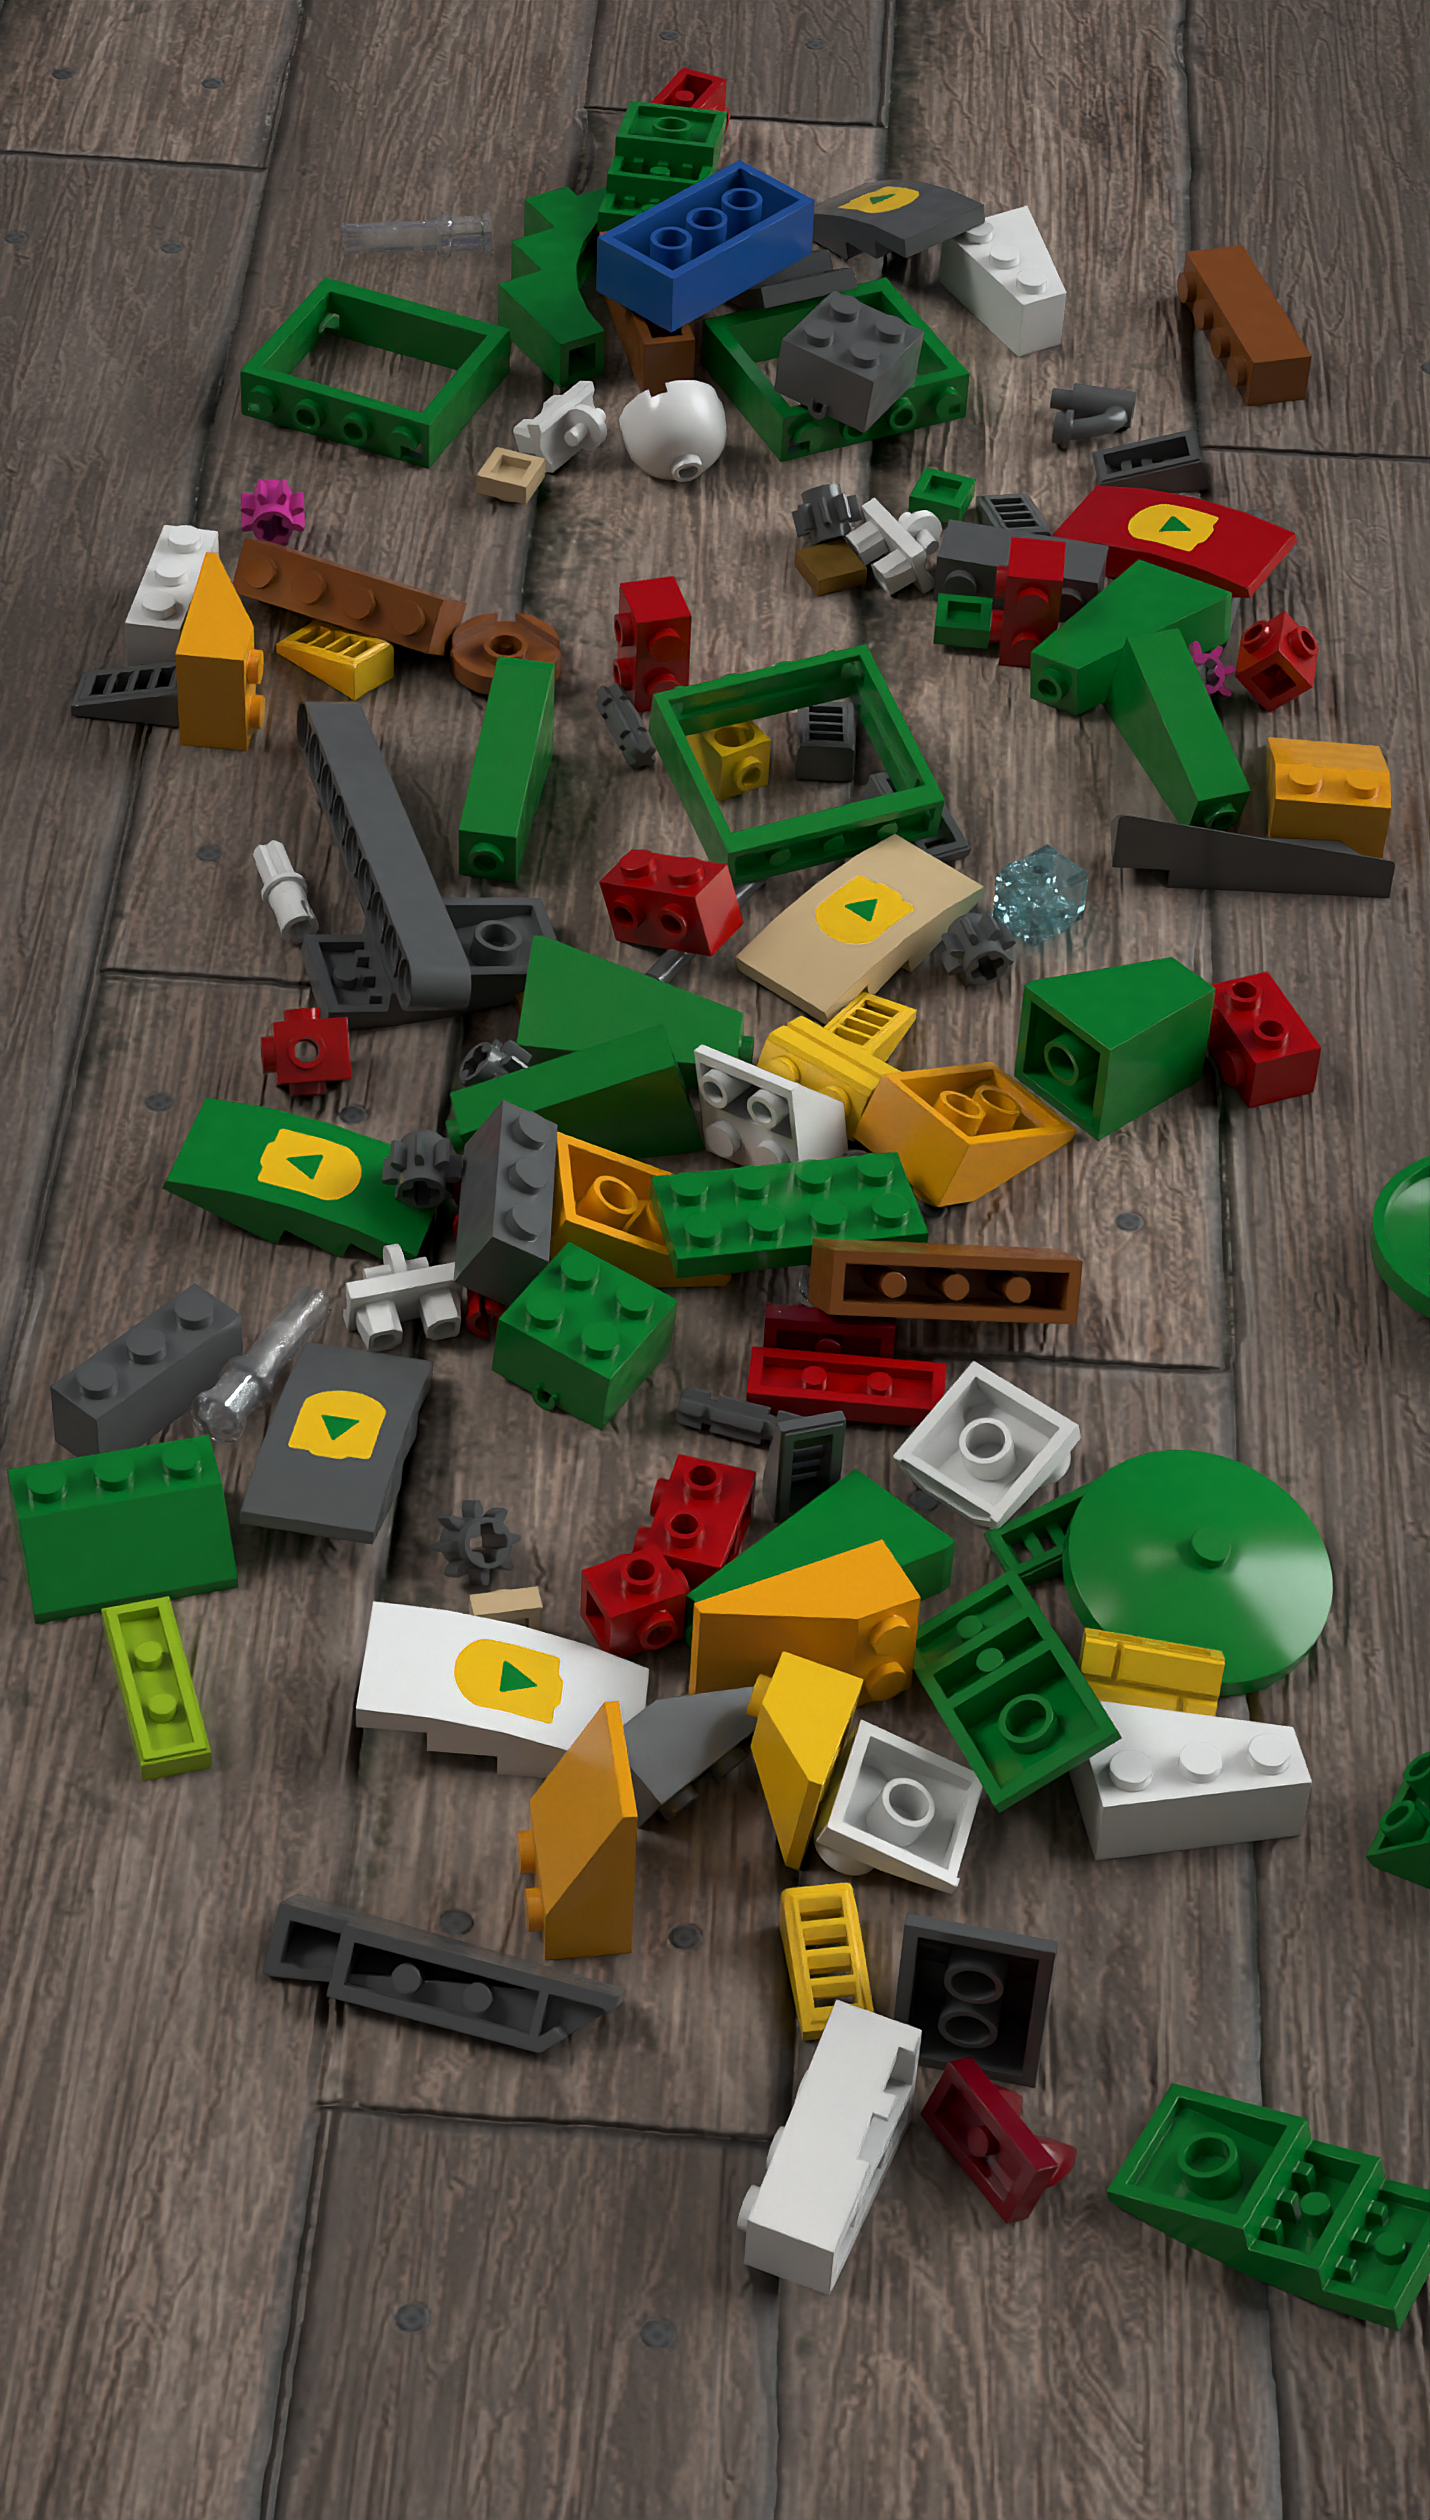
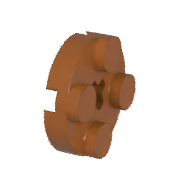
(483, 639)

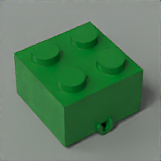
(584, 1336)

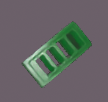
(1026, 1528)

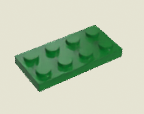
(772, 1212)

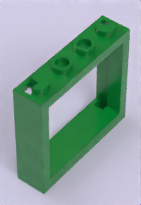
(393, 324)
(754, 335)
(813, 837)

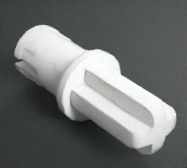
(285, 892)

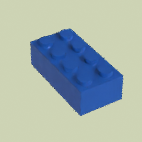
(704, 245)

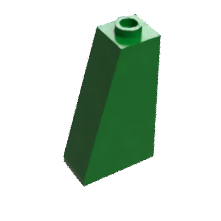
(1080, 657)
(1176, 731)
(508, 769)
(586, 1000)
(612, 1095)
(835, 1522)

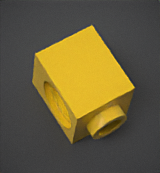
(732, 758)

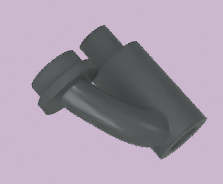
(1090, 412)

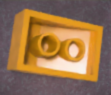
(218, 666)
(1328, 793)
(959, 1129)
(608, 1211)
(839, 1612)
(583, 1846)

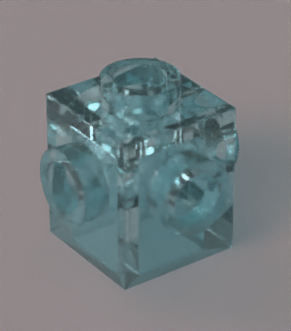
(1040, 895)

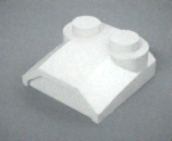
(987, 1448)
(897, 1810)

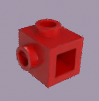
(1276, 660)
(325, 1035)
(634, 1602)

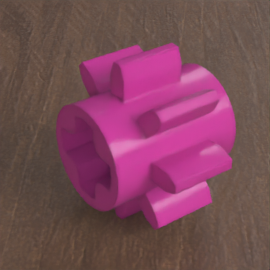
(272, 511)
(1216, 672)

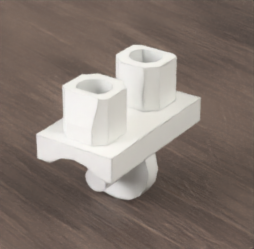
(563, 427)
(901, 541)
(401, 1293)

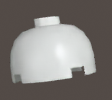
(675, 430)

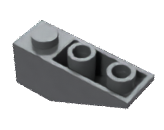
(681, 1742)

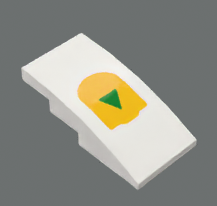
(488, 1686)

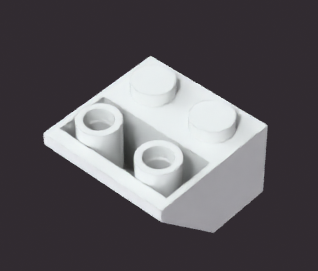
(762, 1116)

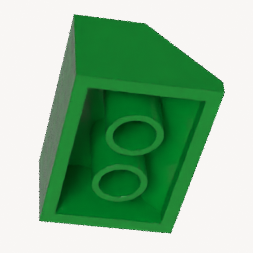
(122, 1528)

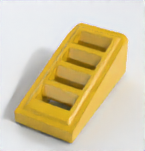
(348, 663)
(873, 1024)
(816, 1918)

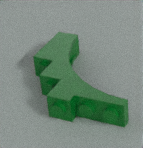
(544, 295)

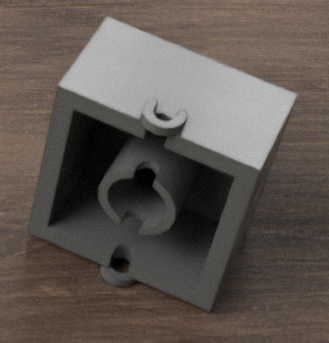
(848, 361)

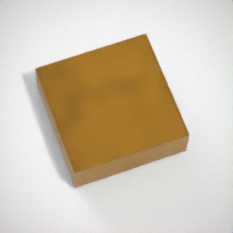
(830, 567)

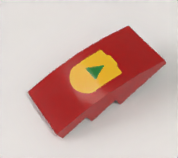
(1179, 535)

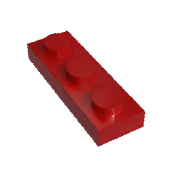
(858, 1385)

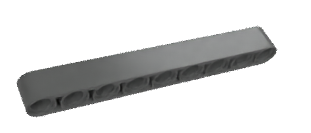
(383, 857)

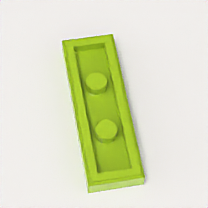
(156, 1688)

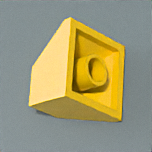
(798, 1742)

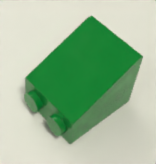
(1113, 1040)

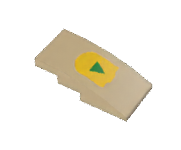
(859, 927)

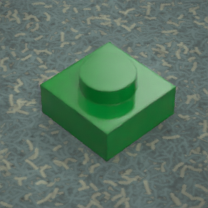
(942, 494)
(962, 621)

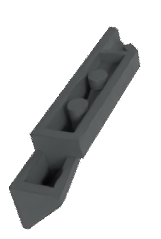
(1240, 862)
(432, 1976)

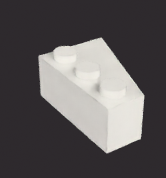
(1007, 280)
(1190, 1783)
(832, 2149)

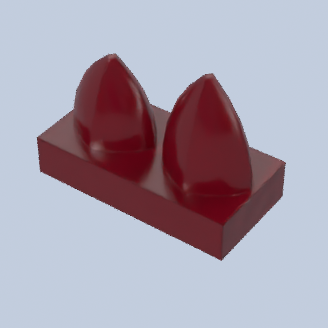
(816, 1331)
(991, 2141)

